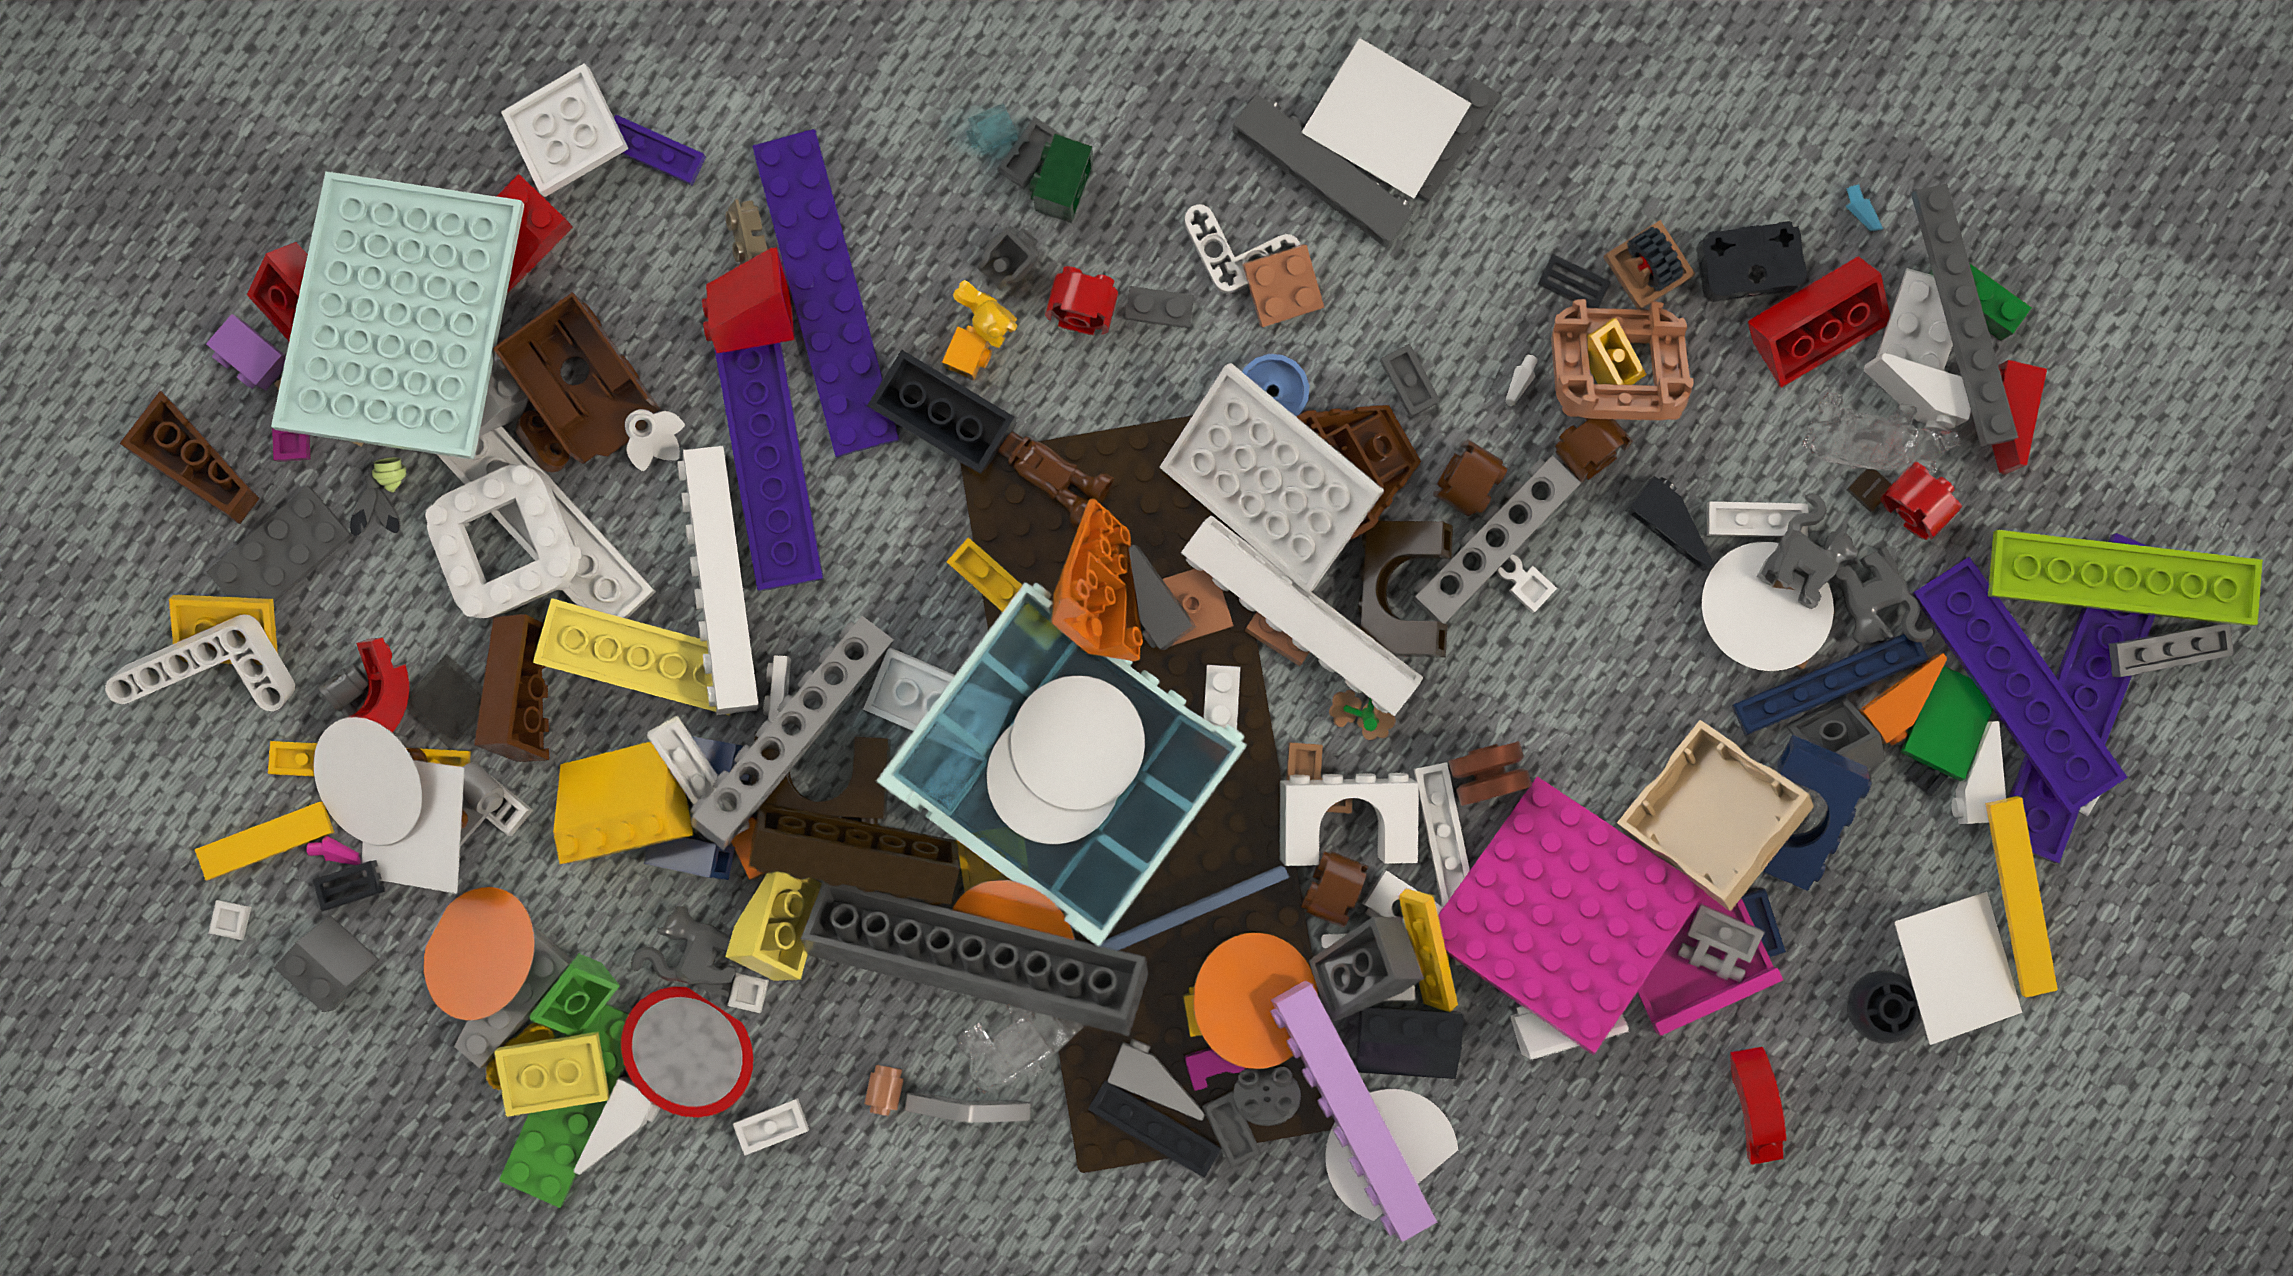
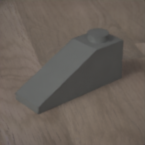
(1158, 608)

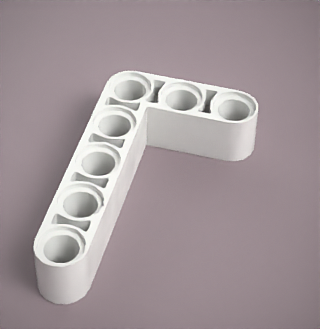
(201, 657)

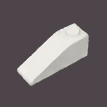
(1983, 781)
(622, 1116)

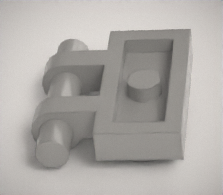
(1724, 933)

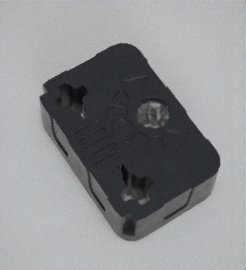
(1750, 251)

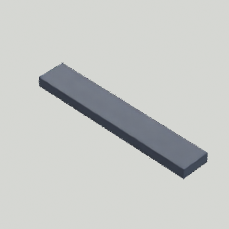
(1196, 909)

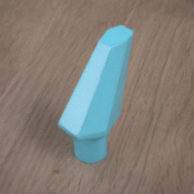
(1862, 209)

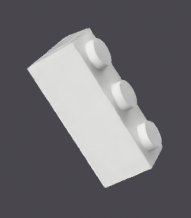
(1540, 1039)

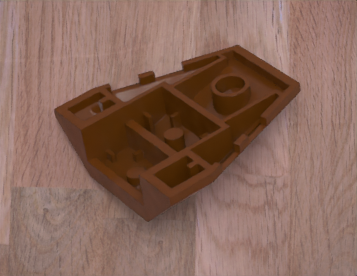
(1372, 443)

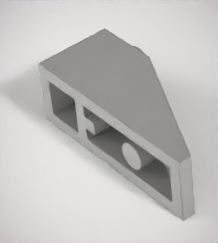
(1146, 1076)

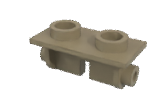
(744, 221)

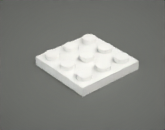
(564, 130)

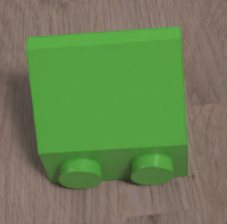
(576, 997)

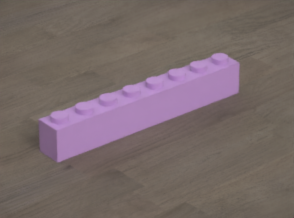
(1353, 1111)

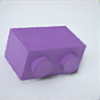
(247, 352)

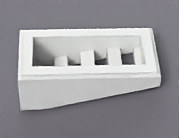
(516, 819)

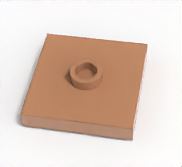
(1201, 601)

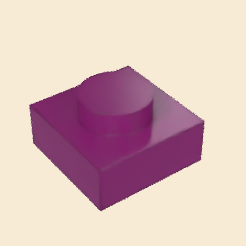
(290, 446)

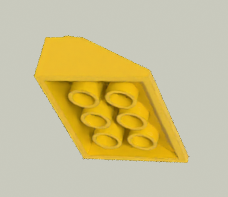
(617, 804)

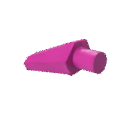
(333, 851)

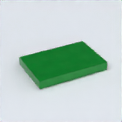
(1949, 725)

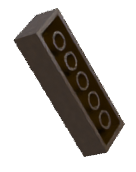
(854, 854)

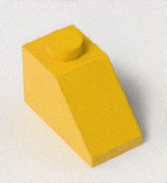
(1612, 356)

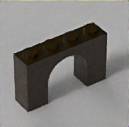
(1385, 549)
(861, 798)

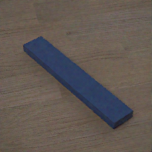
(1828, 683)

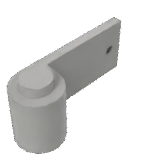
(480, 797)

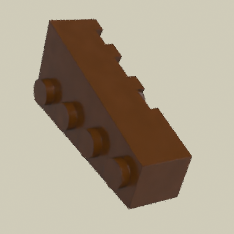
(513, 692)

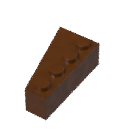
(184, 455)

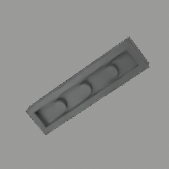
(1482, 101)
(2171, 649)

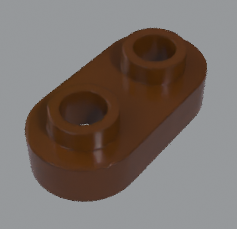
(540, 441)

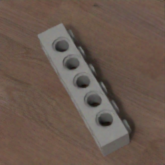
(1558, 484)

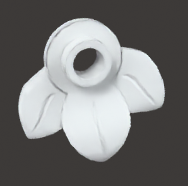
(655, 440)

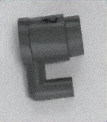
(345, 688)

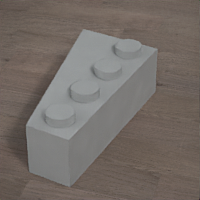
(484, 1035)

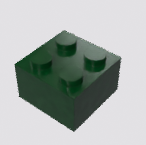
(1062, 177)

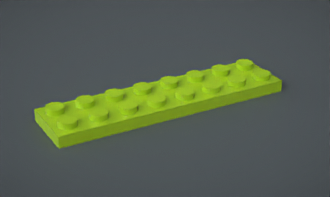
(2125, 578)

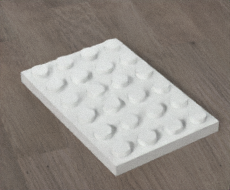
(1270, 478)

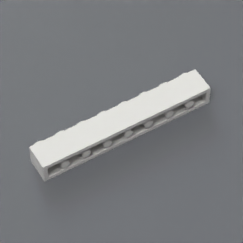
(719, 580)
(1302, 616)

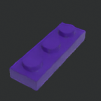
(660, 151)

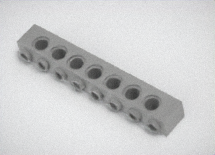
(724, 826)

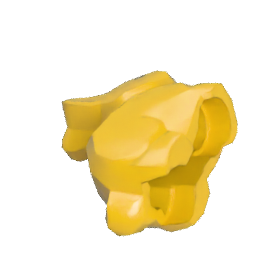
(989, 317)

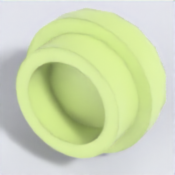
(389, 472)

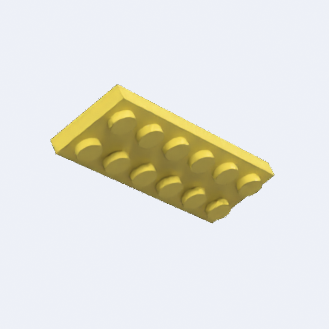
(624, 653)

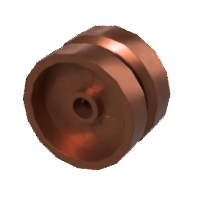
(1490, 773)

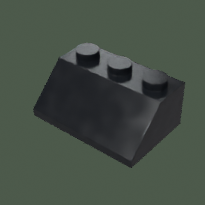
(1409, 1042)

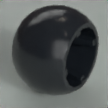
(1897, 1026)

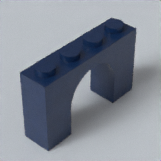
(1841, 785)
(691, 852)

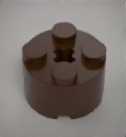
(1591, 446)
(1470, 478)
(1336, 889)

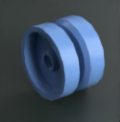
(1283, 377)

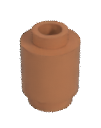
(884, 1090)

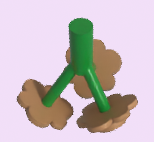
(1372, 720)

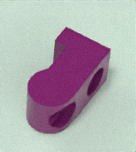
(1206, 1064)

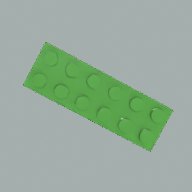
(556, 1138)

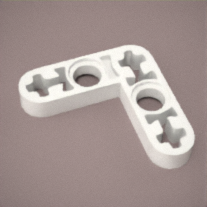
(1235, 264)

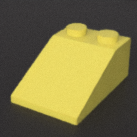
(772, 927)

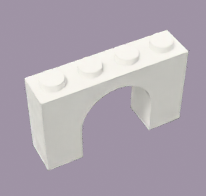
(1307, 800)

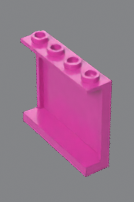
(1683, 993)

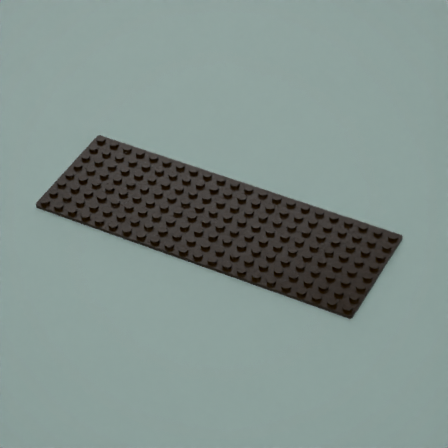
(1231, 833)

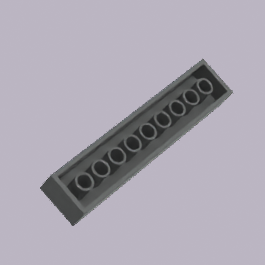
(976, 957)

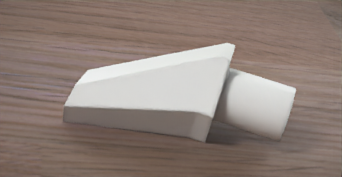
(1521, 379)

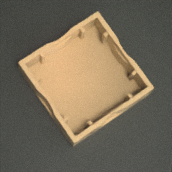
(1716, 814)

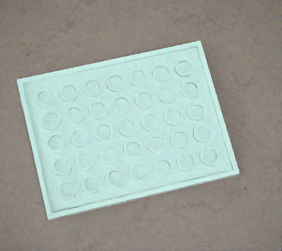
(398, 315)

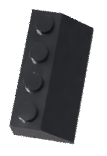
(942, 412)

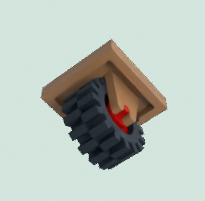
(1649, 265)

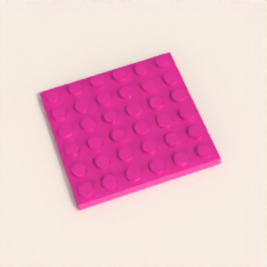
(1566, 914)

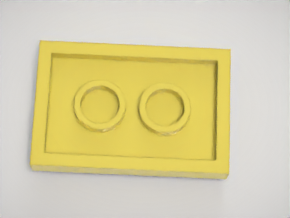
(552, 1074)

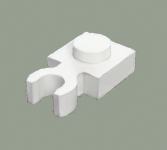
(1530, 587)

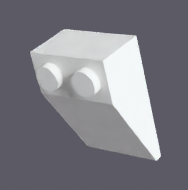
(1935, 393)

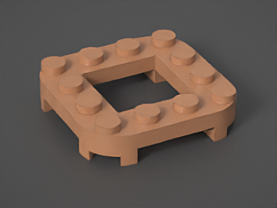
(1633, 402)

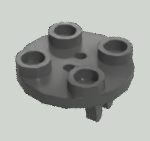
(1282, 1095)

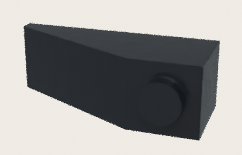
(1667, 516)

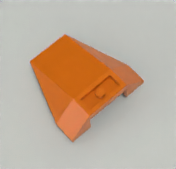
(1097, 589)

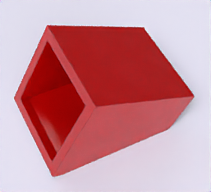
(749, 305)

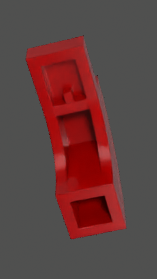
(387, 685)
(1760, 1105)

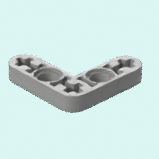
(967, 1111)

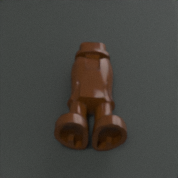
(1054, 474)

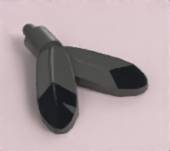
(373, 500)

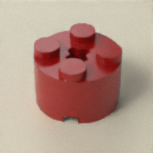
(1082, 301)
(1922, 501)

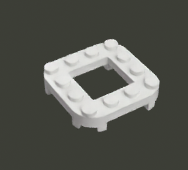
(545, 525)

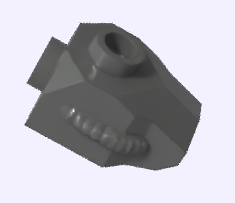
(1009, 256)

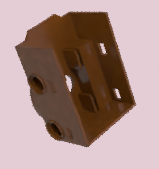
(586, 415)

